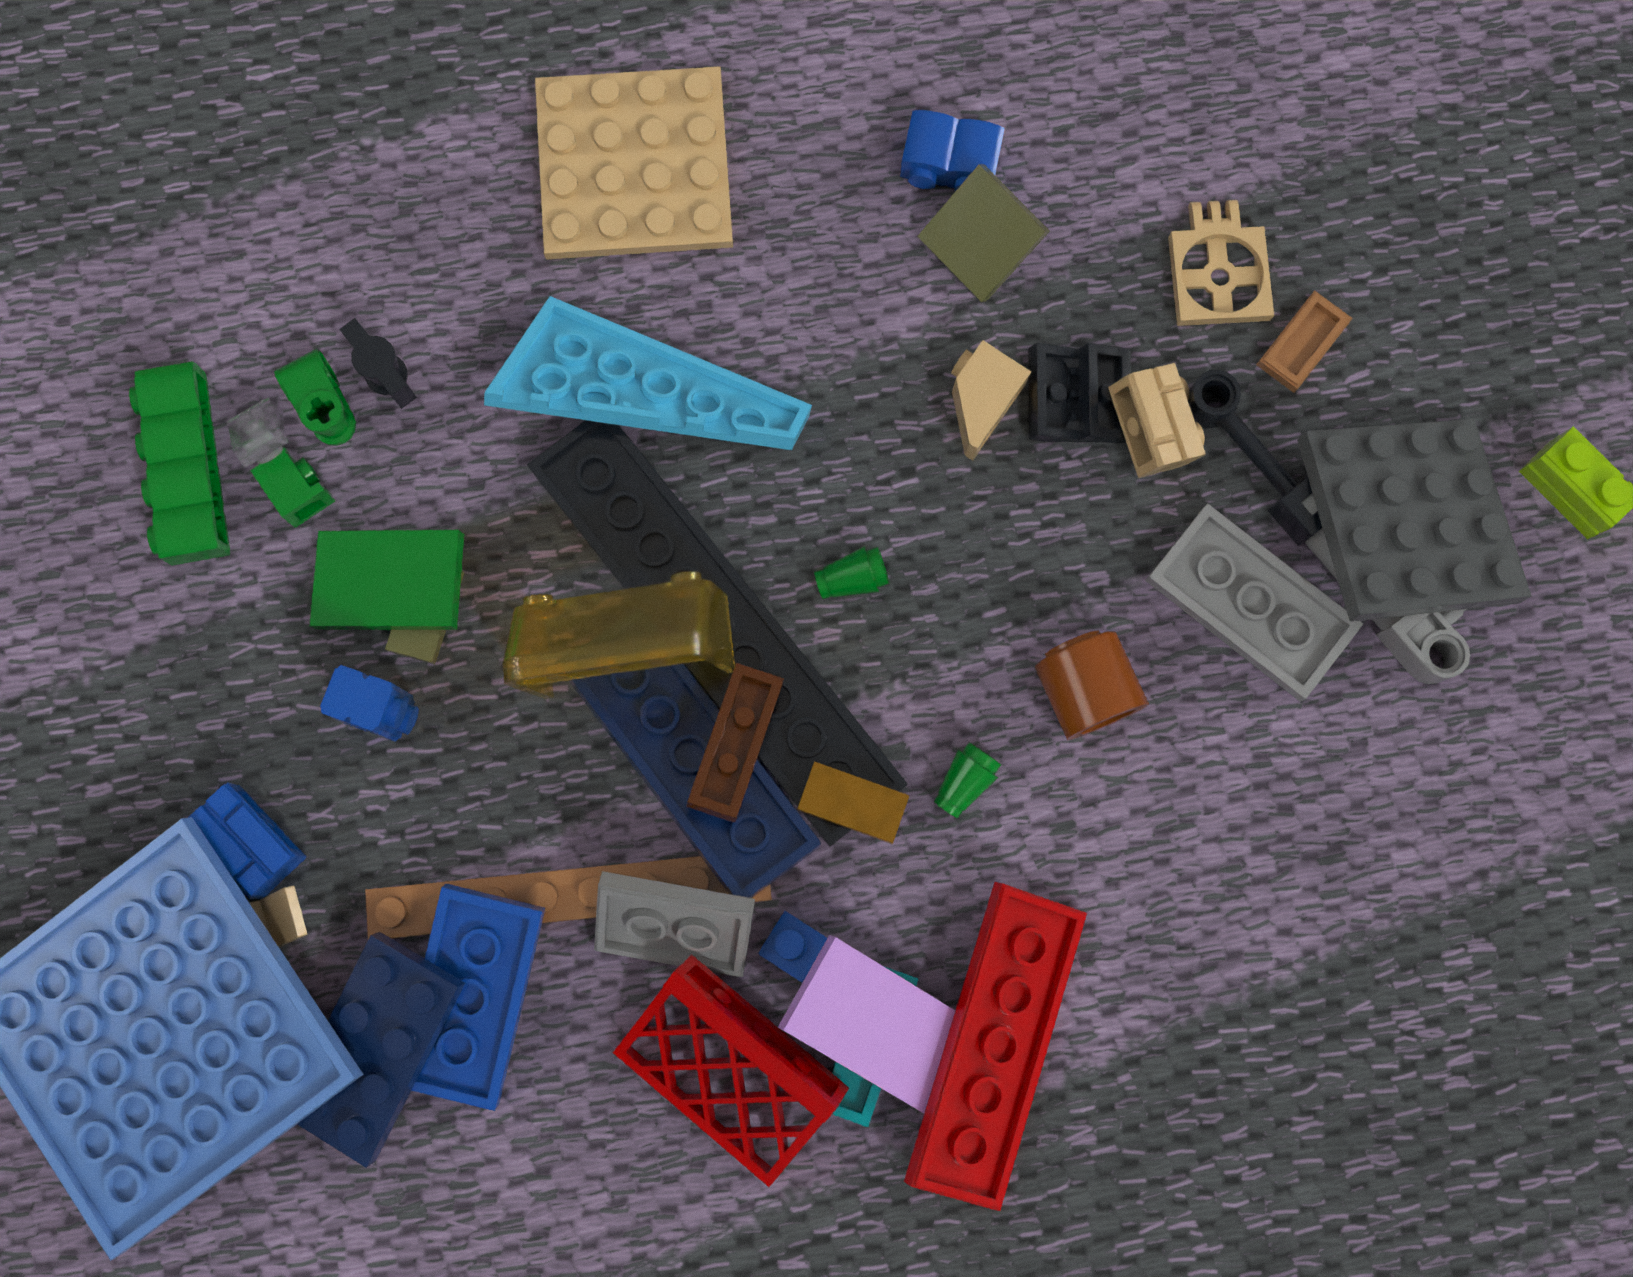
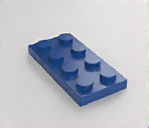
(492, 950)

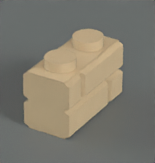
(1157, 420)

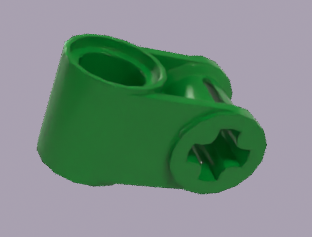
(315, 393)

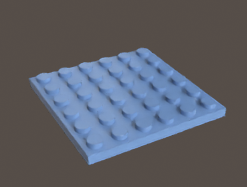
(159, 1038)

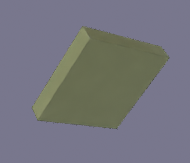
(983, 233)

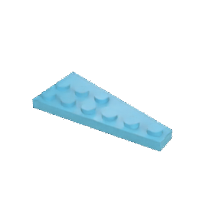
(612, 375)

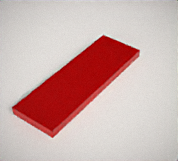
(995, 1048)

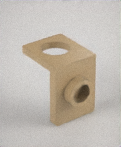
(281, 915)

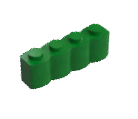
(181, 464)

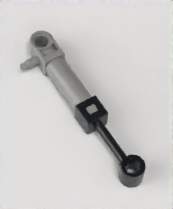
(1296, 512)

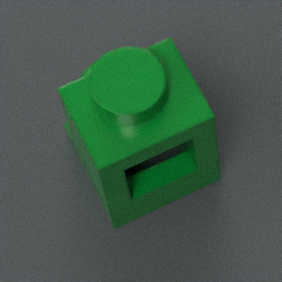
(292, 487)

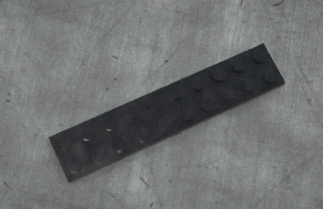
(647, 538)

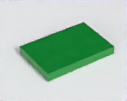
(387, 580)

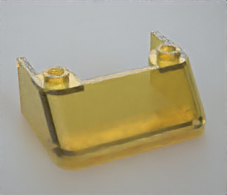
(617, 633)

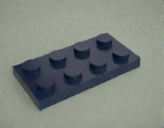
(389, 1027)

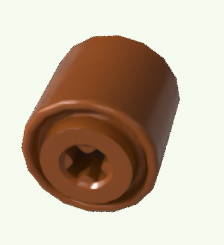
(1090, 683)

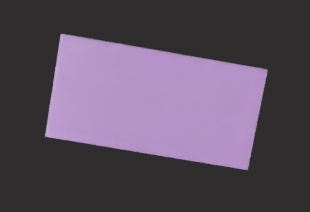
(871, 1022)

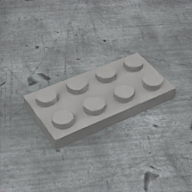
(1254, 602)

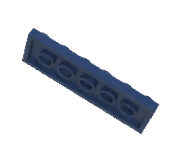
(663, 730)

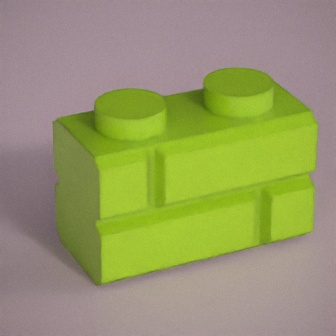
(1580, 483)

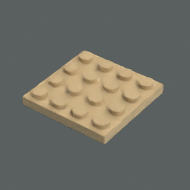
(633, 163)

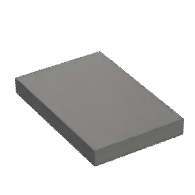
(672, 922)

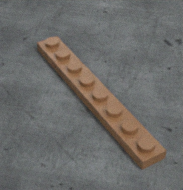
(563, 893)

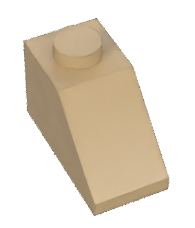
(984, 392)

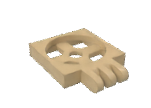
(1215, 234)

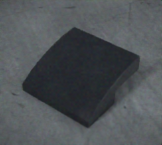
(1072, 393)

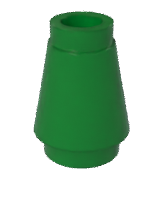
(853, 574)
(966, 779)

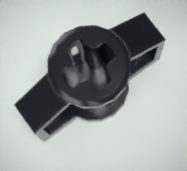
(378, 363)

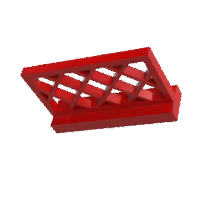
(763, 1047)

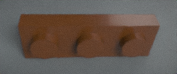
(735, 743)

